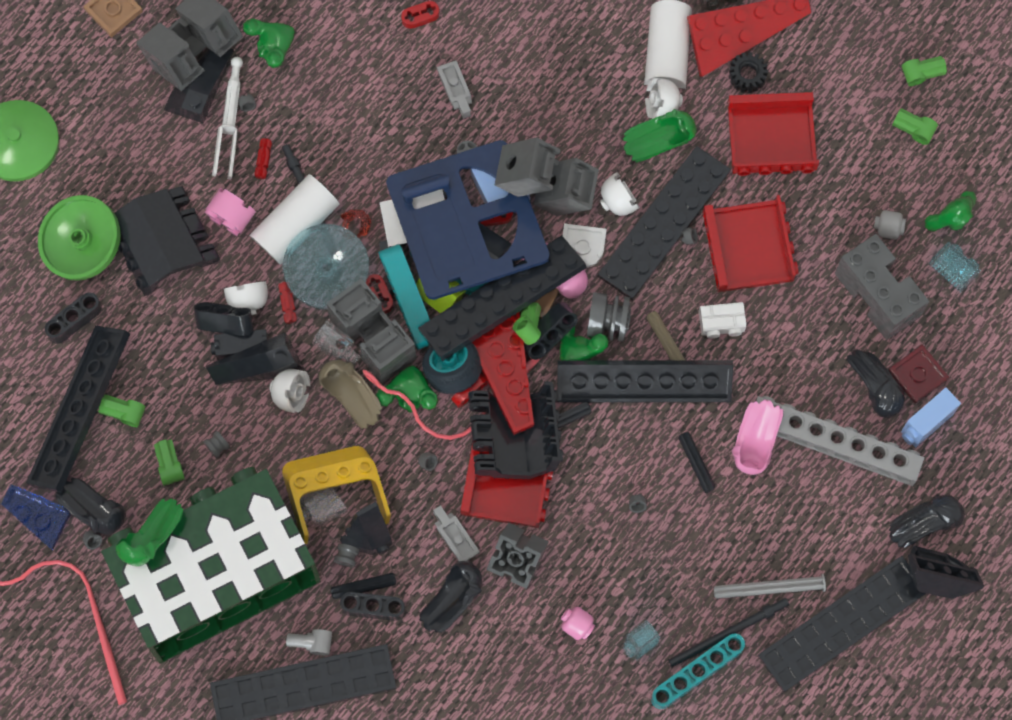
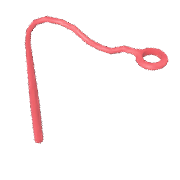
(530, 364)
(107, 651)

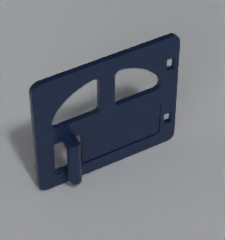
(447, 234)

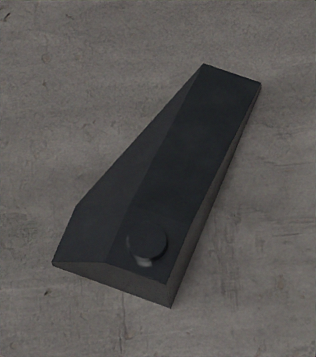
(198, 95)
(256, 362)
(368, 531)

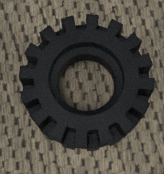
(751, 61)

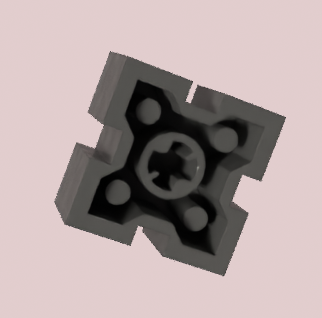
(517, 555)

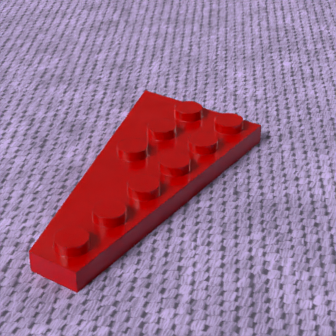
(733, 30)
(506, 373)

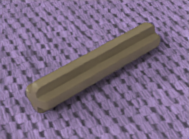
(664, 336)

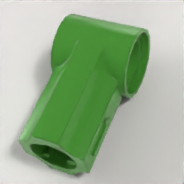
(918, 71)
(921, 128)
(527, 324)
(128, 412)
(170, 468)

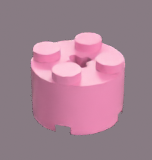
(229, 211)

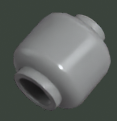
(890, 224)

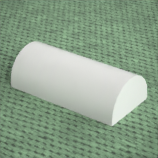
(668, 42)
(303, 208)

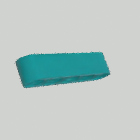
(405, 292)
(705, 663)

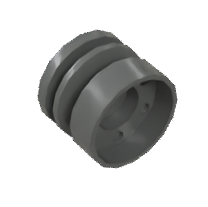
(608, 316)

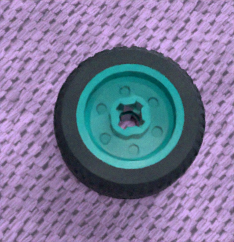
(453, 373)

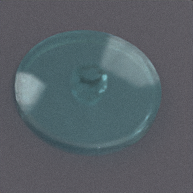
(324, 263)

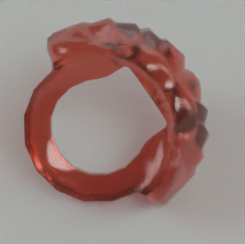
(365, 221)

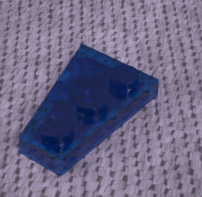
(36, 513)

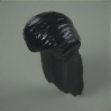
(883, 390)
(90, 507)
(931, 516)
(451, 601)

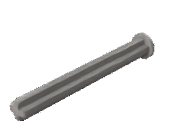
(770, 587)

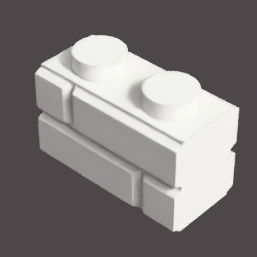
(722, 319)

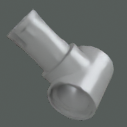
(316, 642)

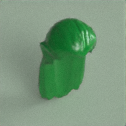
(659, 135)
(141, 546)

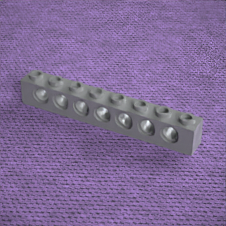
(885, 466)

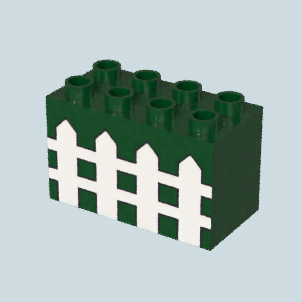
(217, 567)

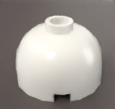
(663, 97)
(617, 196)
(247, 296)
(289, 390)

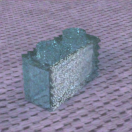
(955, 266)
(641, 641)

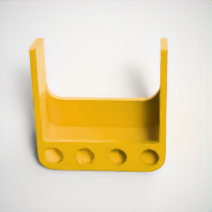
(329, 471)

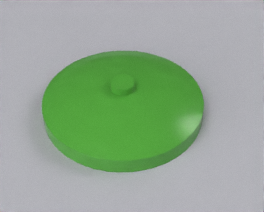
(26, 140)
(79, 237)

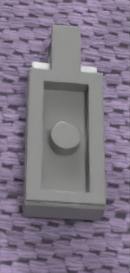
(455, 87)
(455, 535)

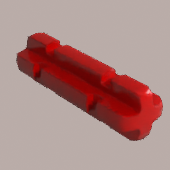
(263, 158)
(287, 303)

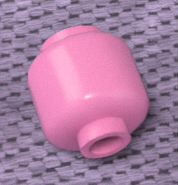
(577, 623)

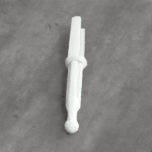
(229, 116)

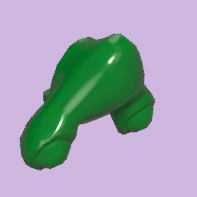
(273, 41)
(955, 214)
(580, 347)
(413, 385)

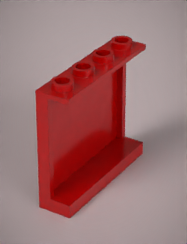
(772, 133)
(750, 245)
(503, 498)

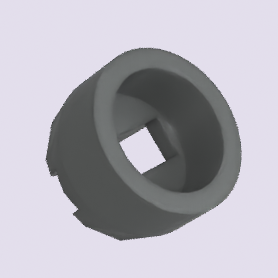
(247, 103)
(690, 236)
(428, 461)
(637, 508)
(95, 539)

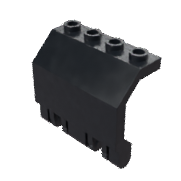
(161, 238)
(517, 455)

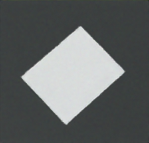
(391, 222)

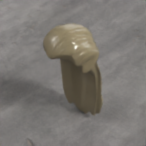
(351, 391)

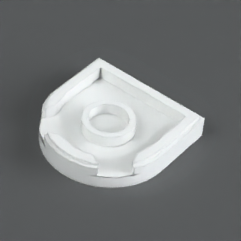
(586, 241)

